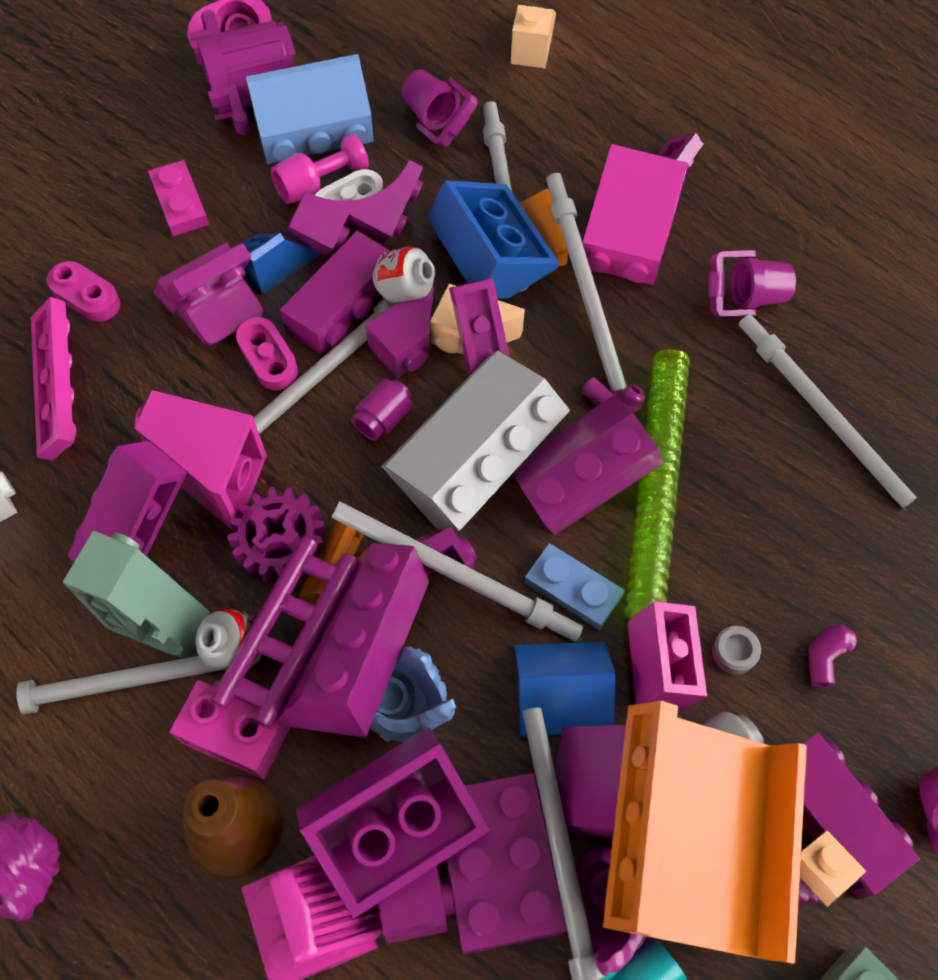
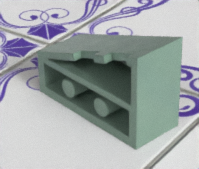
(134, 595)

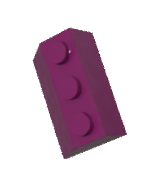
(587, 464)
(390, 822)

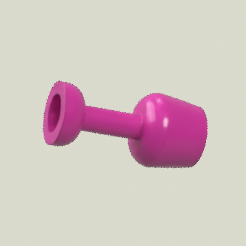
(300, 174)

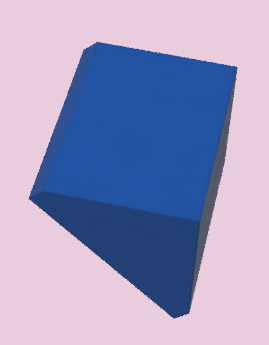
(567, 682)

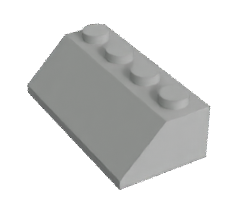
(475, 440)

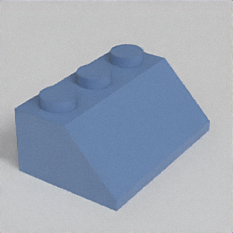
(310, 107)

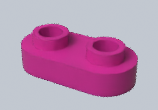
(78, 286)
(268, 356)

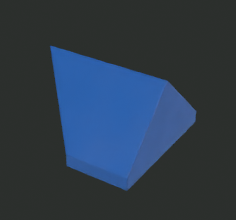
(274, 260)

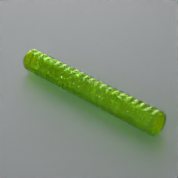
(659, 486)

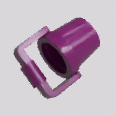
(437, 105)
(752, 283)

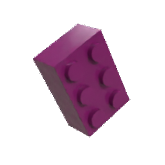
(507, 877)

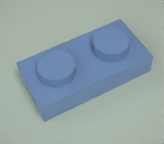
(574, 586)

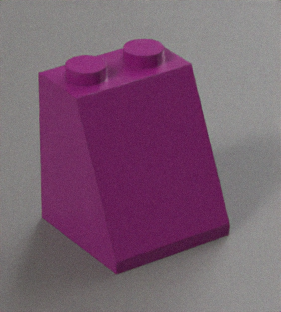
(589, 778)

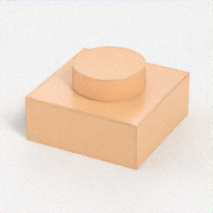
(828, 868)

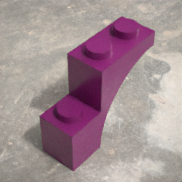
(321, 221)

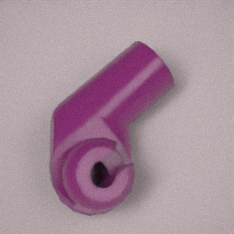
(598, 393)
(824, 649)

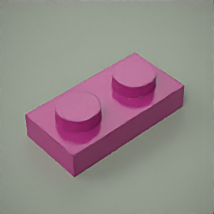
(178, 198)

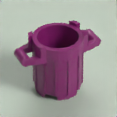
(238, 54)

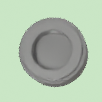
(736, 650)

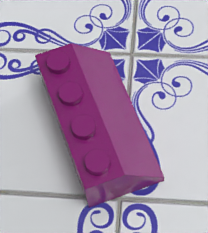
(359, 644)

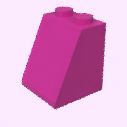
(633, 214)
(211, 444)

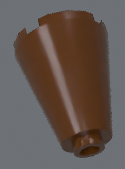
(231, 824)

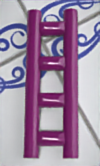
(293, 658)

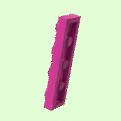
(52, 380)

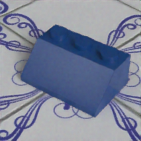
(490, 236)

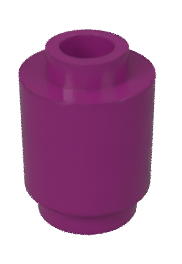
(382, 409)

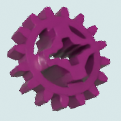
(276, 516)

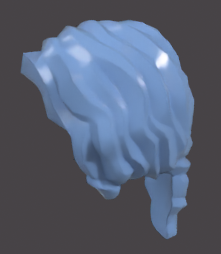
(412, 698)

